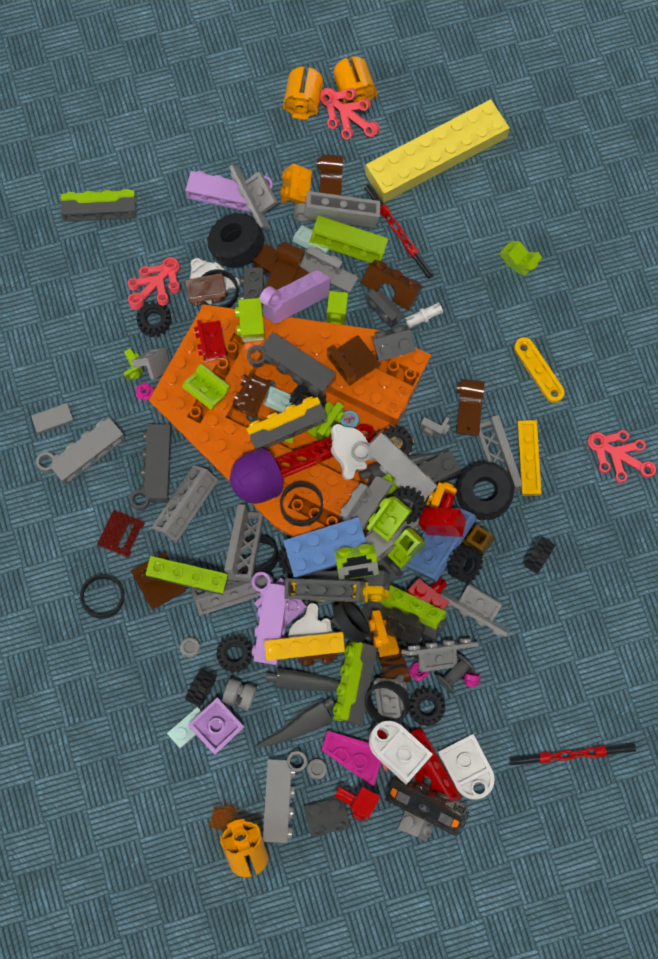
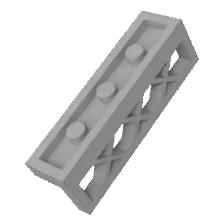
(504, 449)
(187, 504)
(237, 543)
(234, 593)

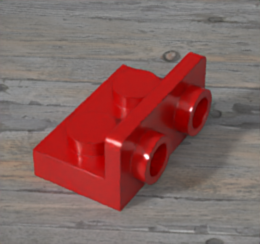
(211, 340)

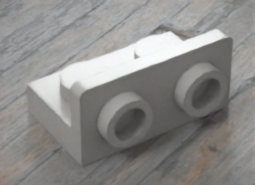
(389, 702)

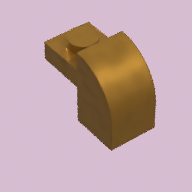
(478, 539)

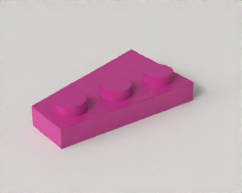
(353, 755)

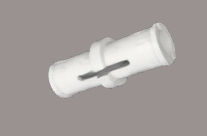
(424, 315)

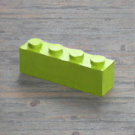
(348, 240)

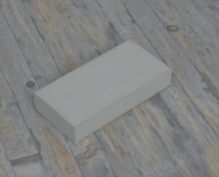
(52, 418)

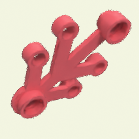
(347, 112)
(169, 267)
(619, 453)

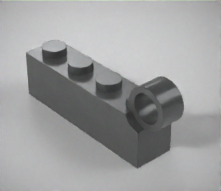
(295, 363)
(157, 466)

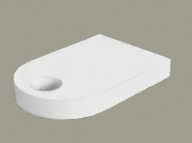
(399, 750)
(468, 766)

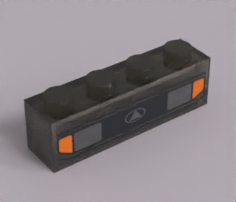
(428, 805)

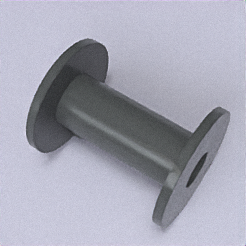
(455, 674)

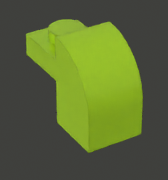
(519, 258)
(406, 547)

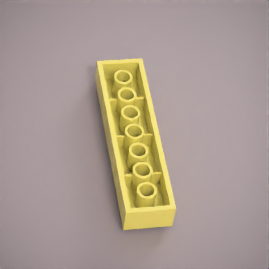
(437, 151)

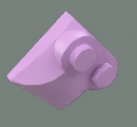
(215, 726)

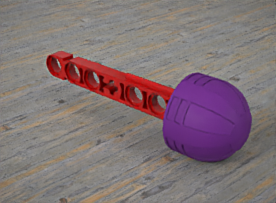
(259, 476)

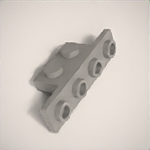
(257, 194)
(329, 265)
(366, 501)
(480, 607)
(438, 656)

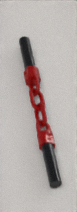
(412, 250)
(546, 757)

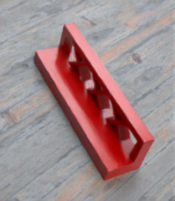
(434, 770)

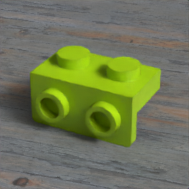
(206, 387)
(334, 415)
(389, 518)

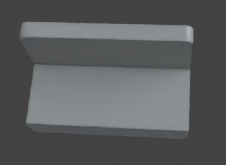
(155, 360)

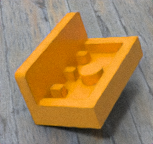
(295, 184)
(436, 496)
(386, 644)

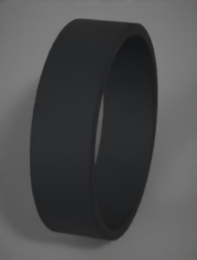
(231, 277)
(306, 485)
(271, 564)
(88, 582)
(356, 633)
(393, 687)

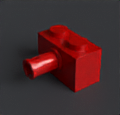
(443, 520)
(430, 594)
(360, 804)

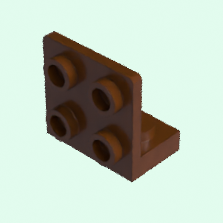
(352, 359)
(156, 591)

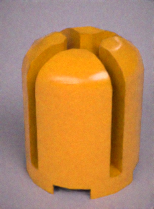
(357, 77)
(309, 99)
(237, 850)

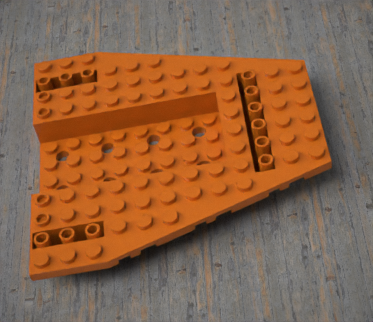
(222, 433)

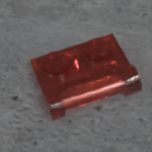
(115, 530)

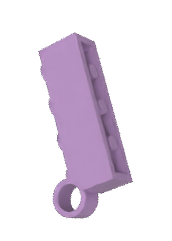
(217, 190)
(294, 297)
(272, 616)

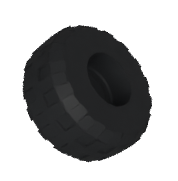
(235, 240)
(490, 473)

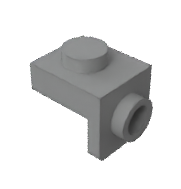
(433, 429)
(415, 826)

